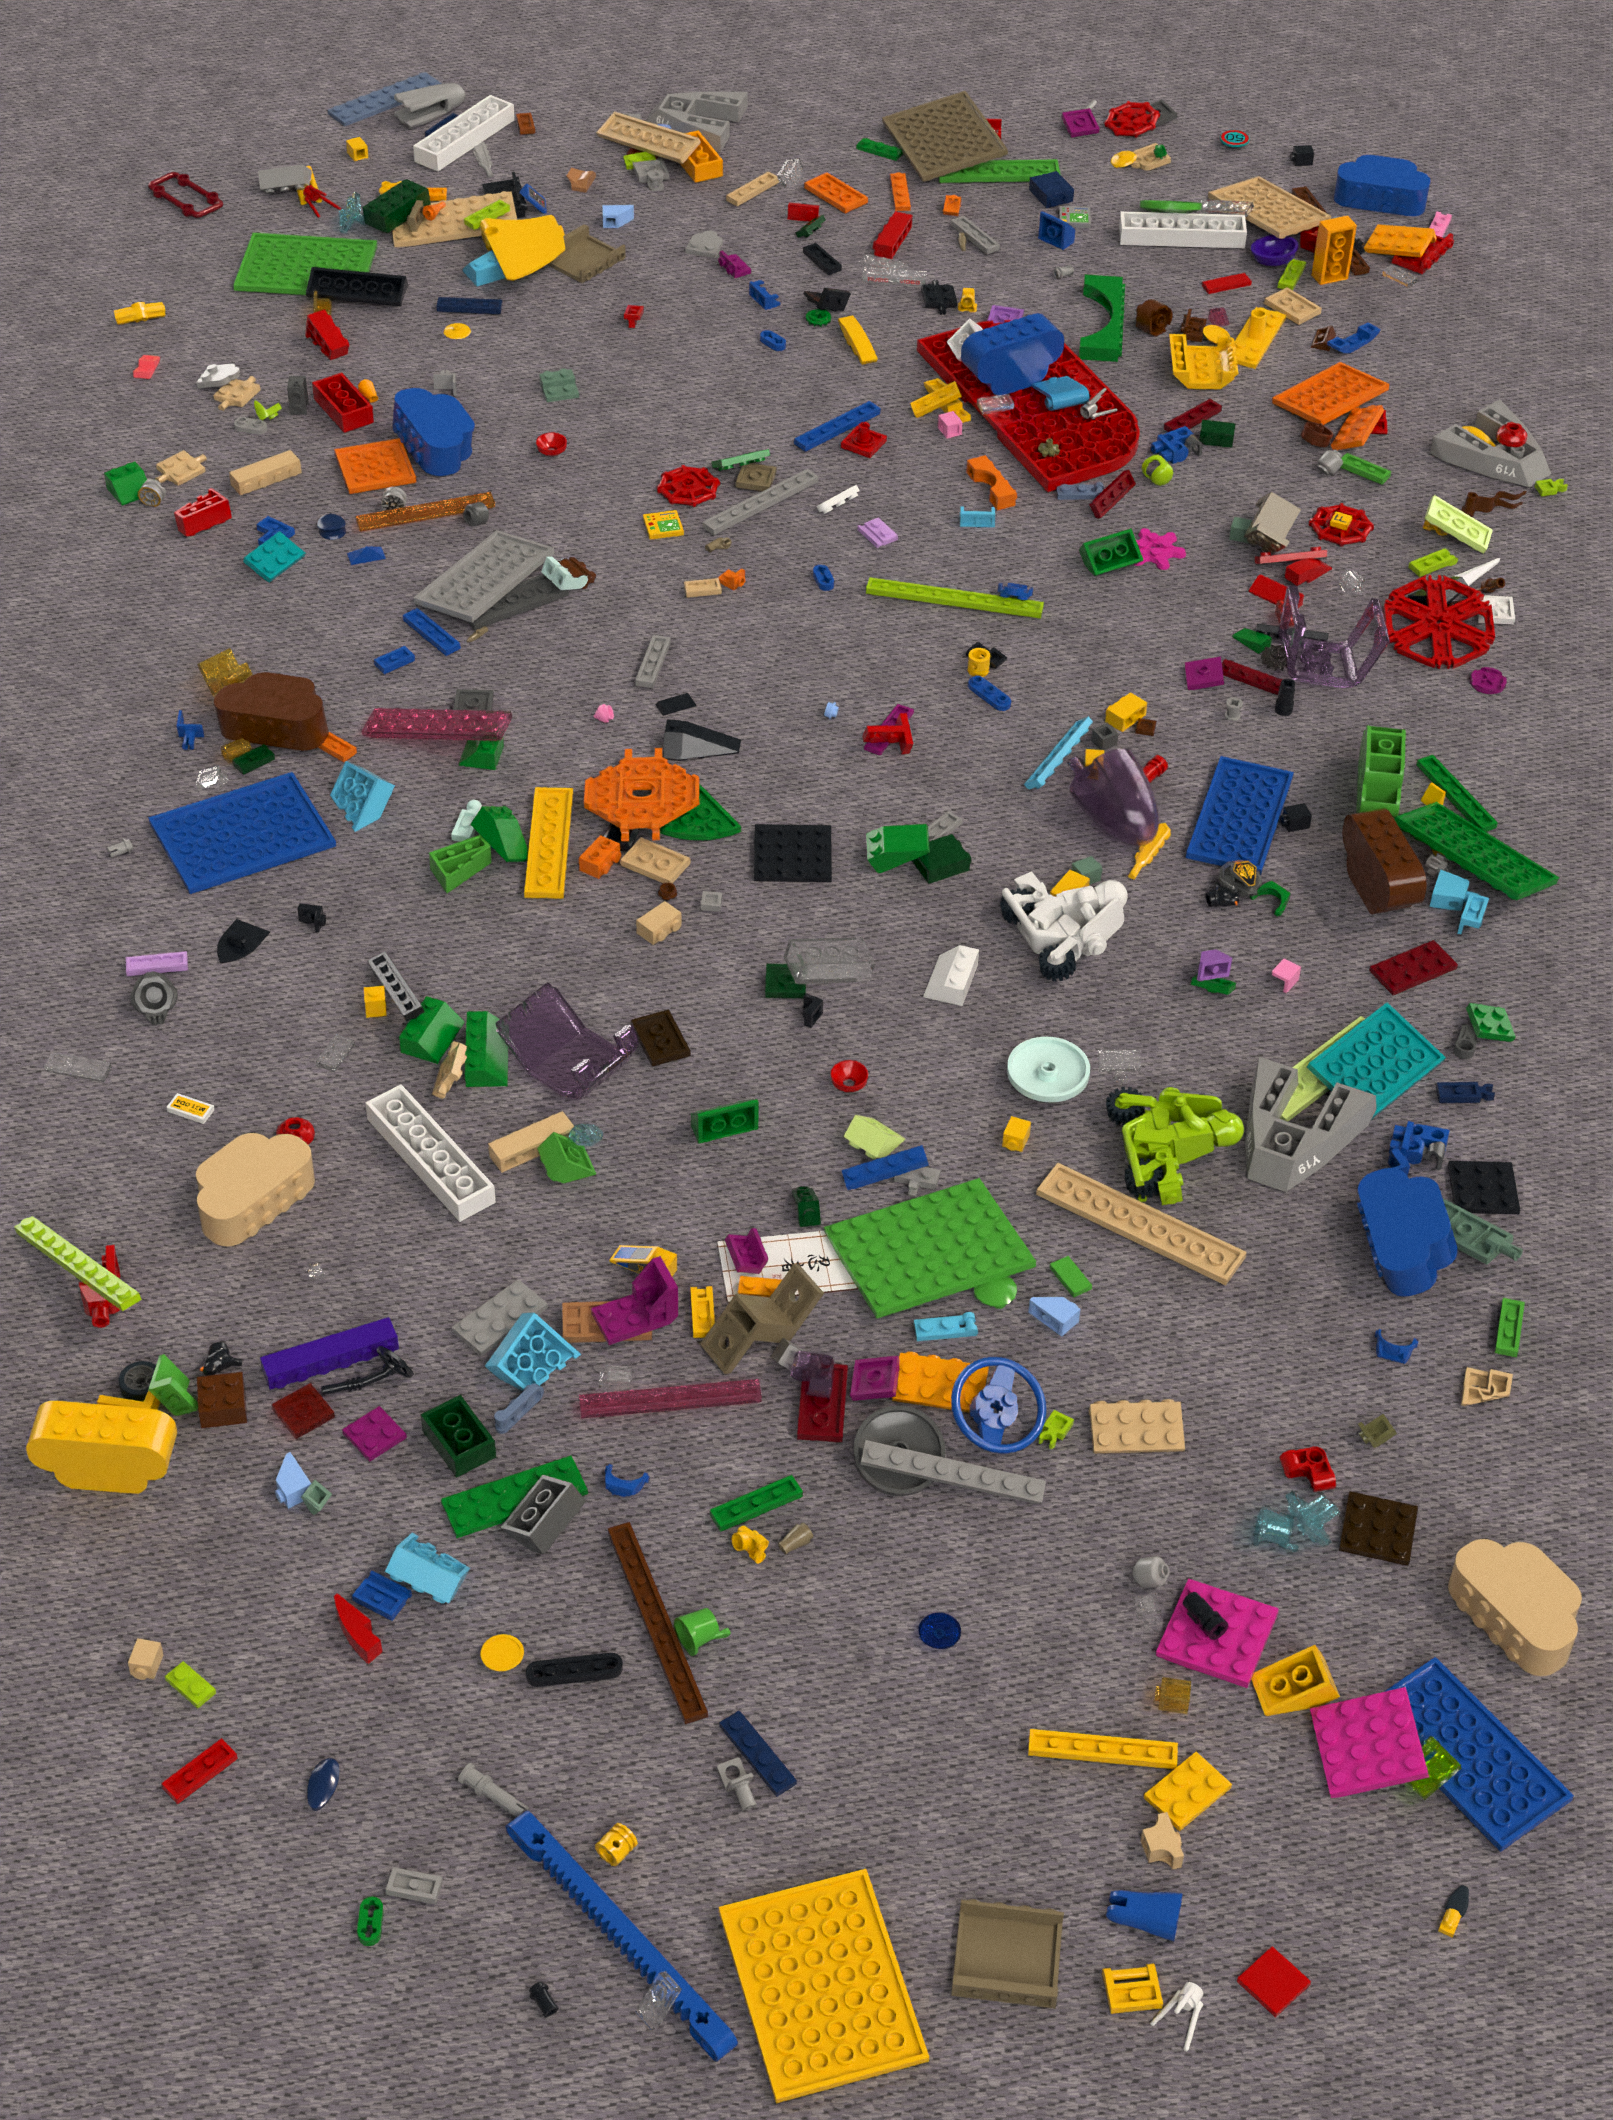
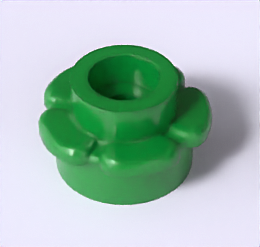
(1160, 151)

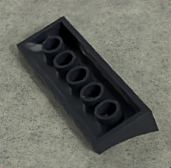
(357, 286)

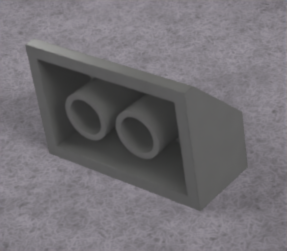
(544, 1513)

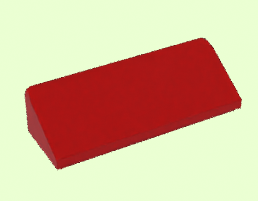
(1270, 590)

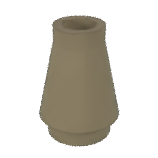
(796, 1538)

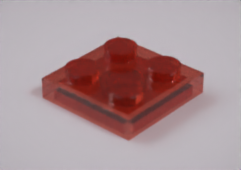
(303, 1411)

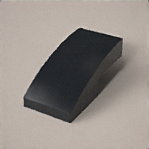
(996, 656)

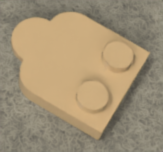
(1147, 160)

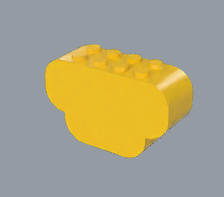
(101, 1445)

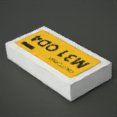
(190, 1108)

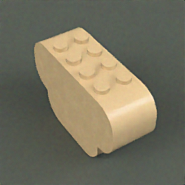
(251, 1185)
(1518, 1602)

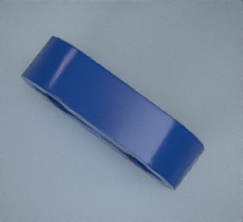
(772, 340)
(825, 576)

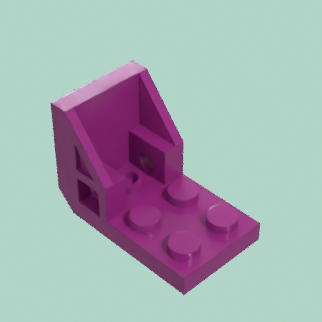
(646, 1309)

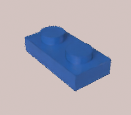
(394, 660)

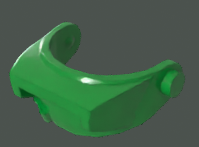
(1273, 888)

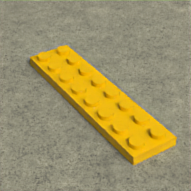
(549, 843)

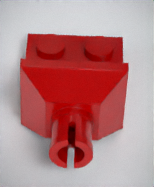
(95, 1304)

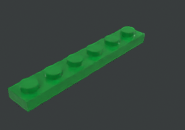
(1456, 793)

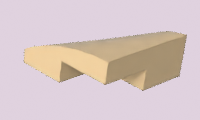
(1491, 1386)

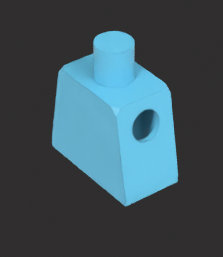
(1450, 892)

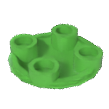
(996, 1292)

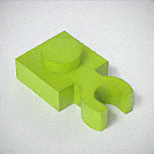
(1548, 487)
(1055, 1427)

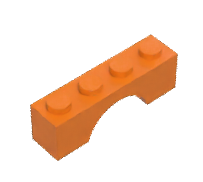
(1001, 493)

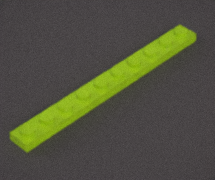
(954, 597)
(77, 1263)

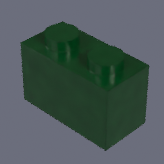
(1217, 433)

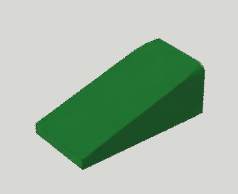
(1253, 640)

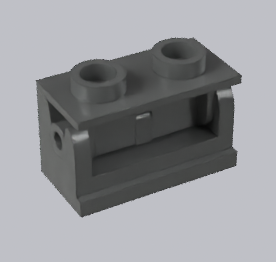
(297, 395)

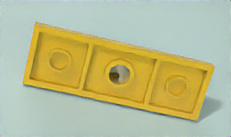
(1257, 336)

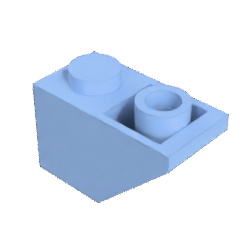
(617, 215)

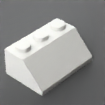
(953, 975)

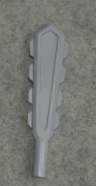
(483, 157)

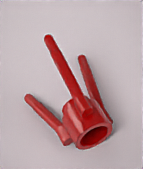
(314, 194)

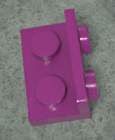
(733, 264)

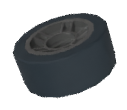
(131, 1379)

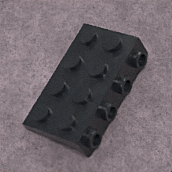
(512, 185)

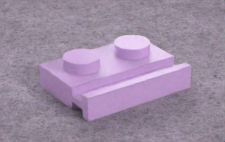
(877, 532)

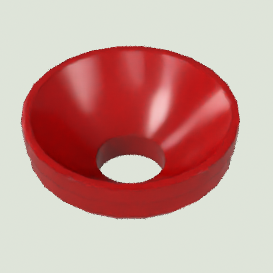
(1511, 435)
(549, 441)
(849, 1070)
(304, 1132)

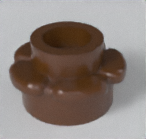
(667, 891)

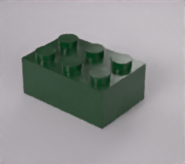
(458, 1435)

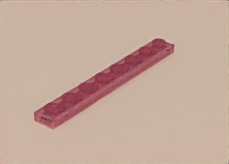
(670, 1398)

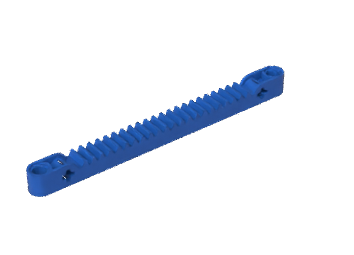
(540, 1846)

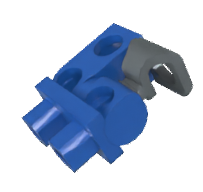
(1176, 445)
(1420, 1142)

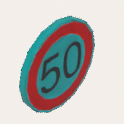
(1234, 138)

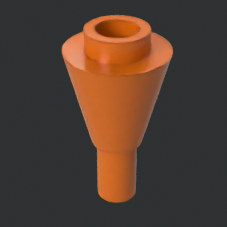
(432, 211)

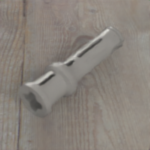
(484, 1786)

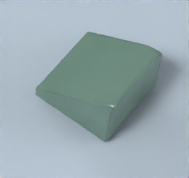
(315, 1497)

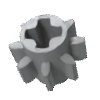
(1437, 863)

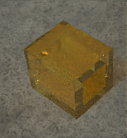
(1173, 1695)

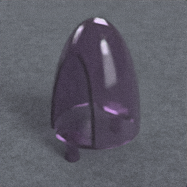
(1117, 796)

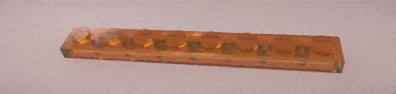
(421, 511)

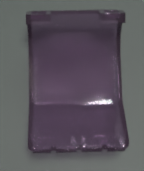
(558, 1046)

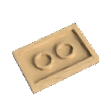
(1293, 305)
(655, 861)

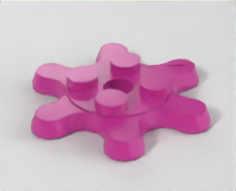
(1163, 552)

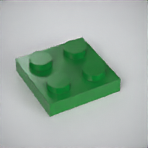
(1490, 1022)

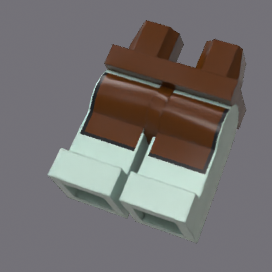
(568, 573)

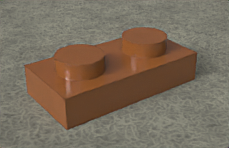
(525, 123)

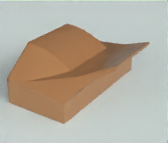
(580, 179)

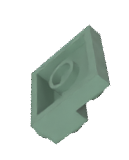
(558, 385)

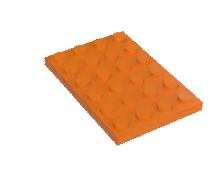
(1330, 393)

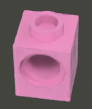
(950, 424)

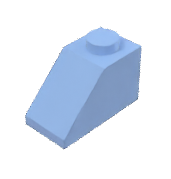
(1055, 1313)
(291, 1482)

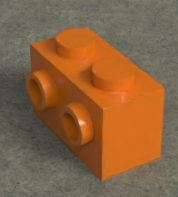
(599, 857)

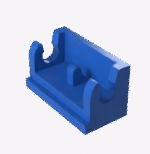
(761, 296)

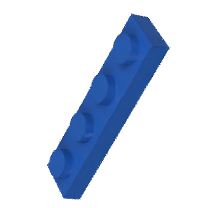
(431, 631)
(885, 1167)

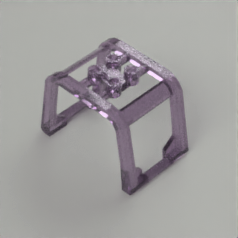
(1325, 678)

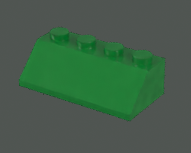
(485, 1052)

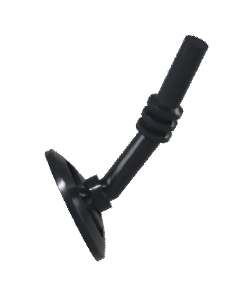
(392, 1365)

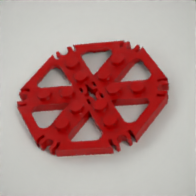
(1450, 627)

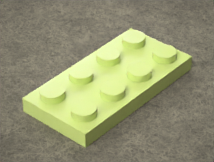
(1458, 524)

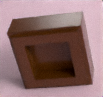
(1146, 727)

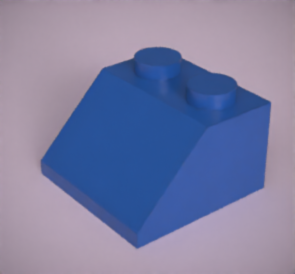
(1055, 231)

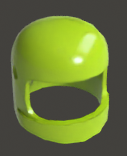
(1162, 474)

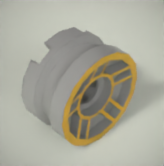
(151, 493)

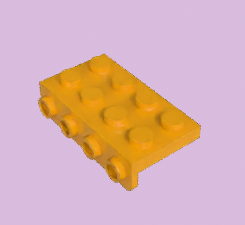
(1400, 240)
(931, 1380)

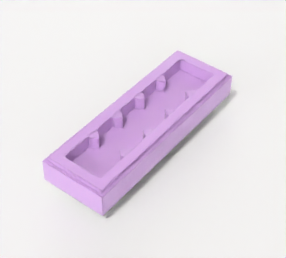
(158, 963)

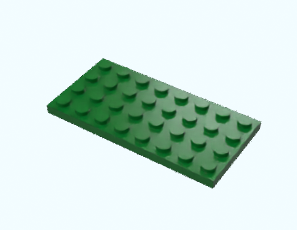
(1476, 851)

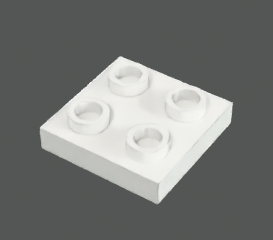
(1502, 610)

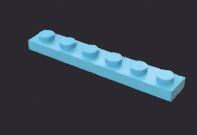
(1061, 750)

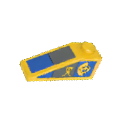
(637, 1257)

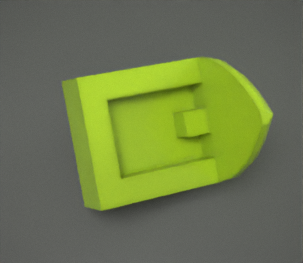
(262, 413)

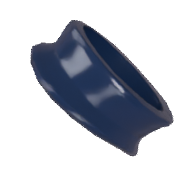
(331, 526)

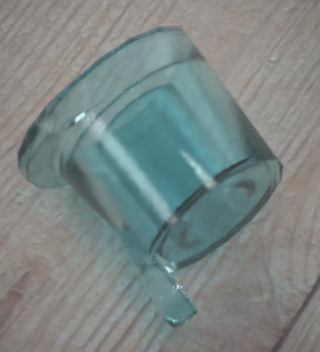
(1274, 1528)

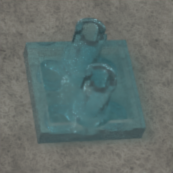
(1312, 1516)

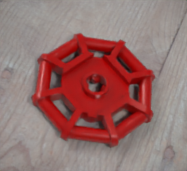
(1139, 118)
(696, 486)
(1344, 536)

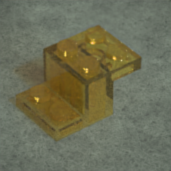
(223, 670)

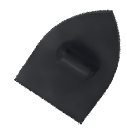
(239, 941)

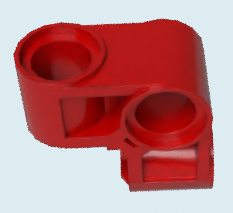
(1301, 1463)

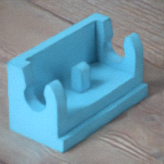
(977, 518)

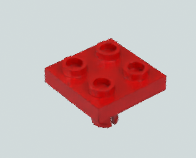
(864, 441)

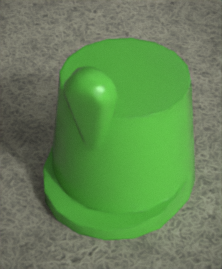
(698, 1629)

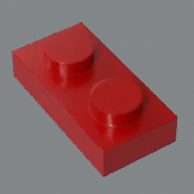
(802, 212)

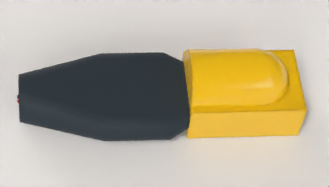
(1455, 1909)

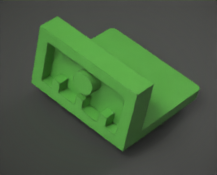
(170, 1388)

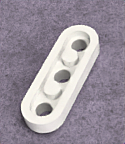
(838, 499)

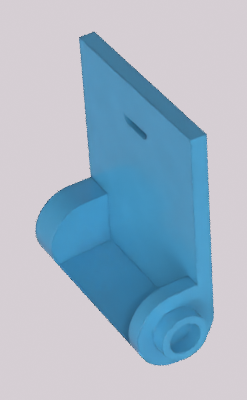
(1062, 392)

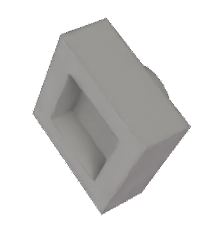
(711, 901)

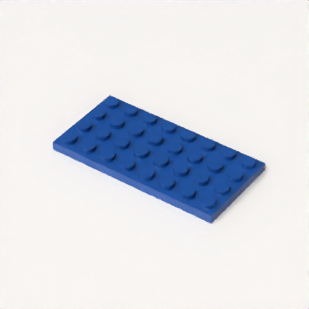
(1240, 813)
(1500, 1780)

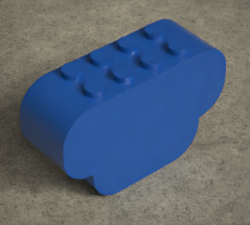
(1382, 185)
(1013, 353)
(433, 429)
(1406, 1228)

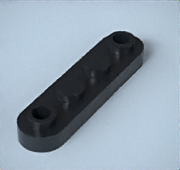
(574, 1669)

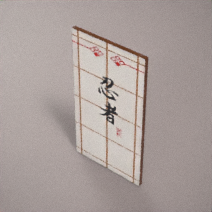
(807, 1249)

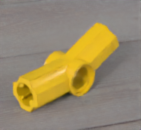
(139, 312)

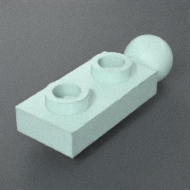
(463, 829)

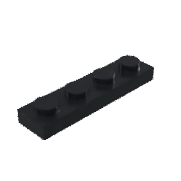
(1270, 629)

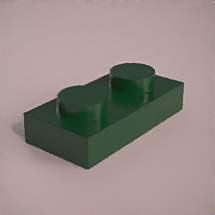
(807, 229)
(253, 759)

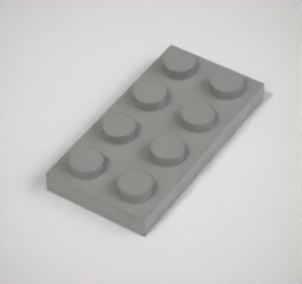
(495, 1318)

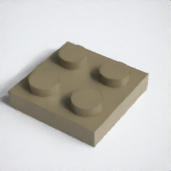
(756, 477)

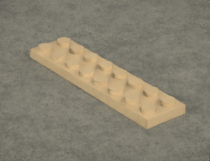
(648, 137)

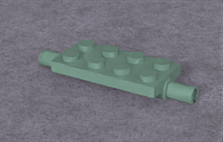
(1480, 1237)

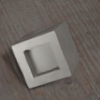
(785, 1353)

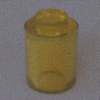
(235, 749)

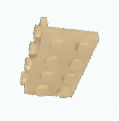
(1137, 1426)

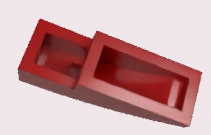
(1306, 570)
(357, 1630)

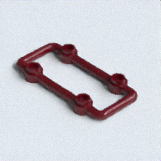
(184, 180)

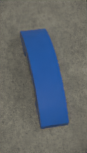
(1364, 335)

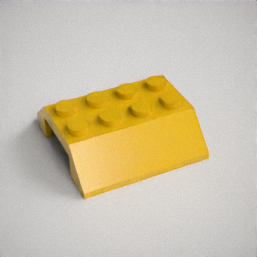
(1203, 365)

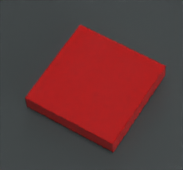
(1273, 1981)

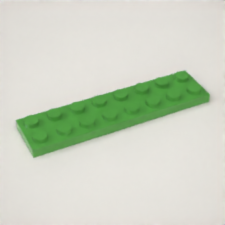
(1002, 171)

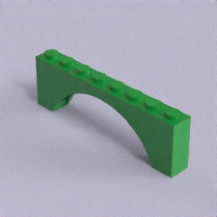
(1106, 343)

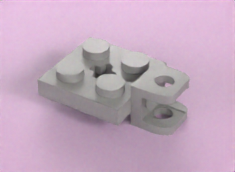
(651, 172)

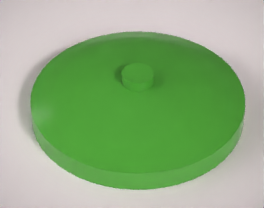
(1170, 206)

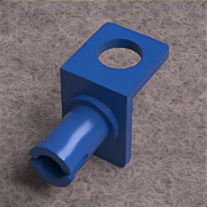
(188, 731)

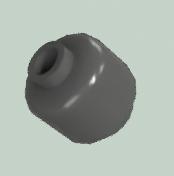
(476, 514)

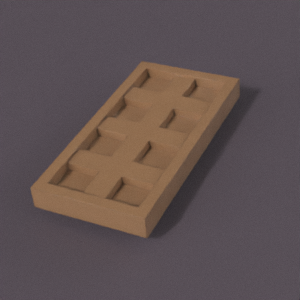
(581, 1326)

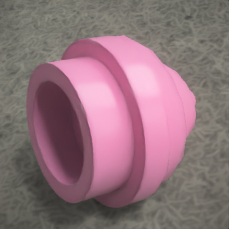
(604, 713)

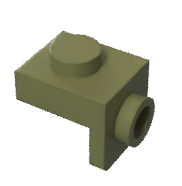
(1377, 1431)

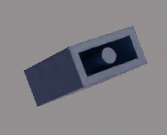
(1051, 189)

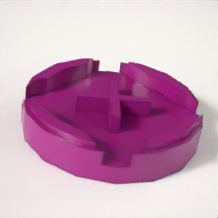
(1488, 680)

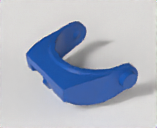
(1393, 1352)
(623, 1487)

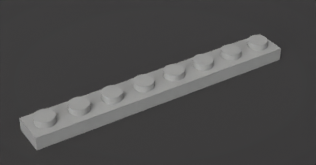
(760, 502)
(953, 1472)

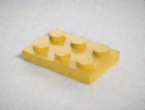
(1188, 1790)

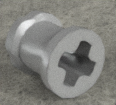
(1233, 708)

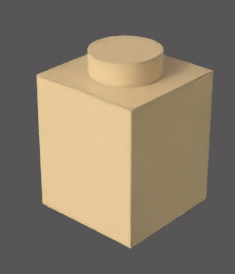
(145, 1659)

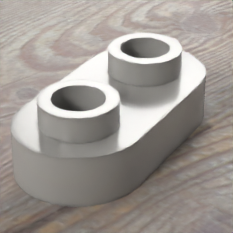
(250, 425)

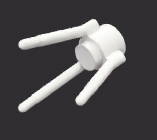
(1187, 1999)

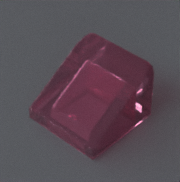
(1218, 317)

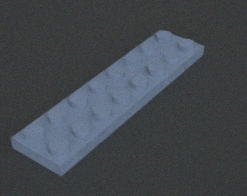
(378, 100)

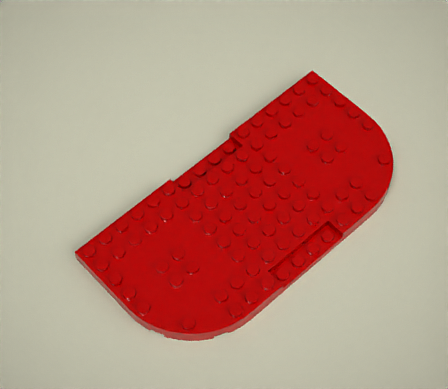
(1086, 445)

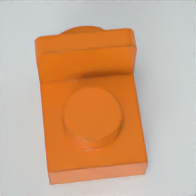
(952, 205)
(733, 580)

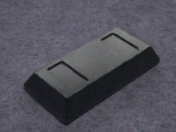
(675, 704)

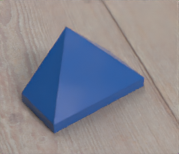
(365, 555)

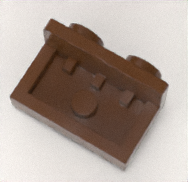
(1193, 327)

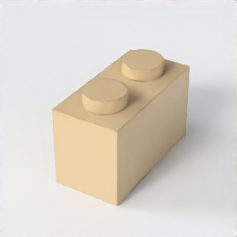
(659, 923)

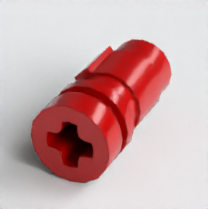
(1155, 767)

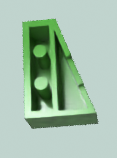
(459, 861)

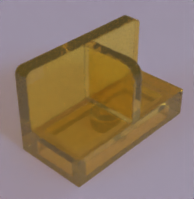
(322, 303)

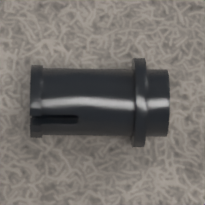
(545, 2002)

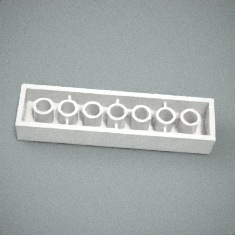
(463, 133)
(1182, 229)
(430, 1153)

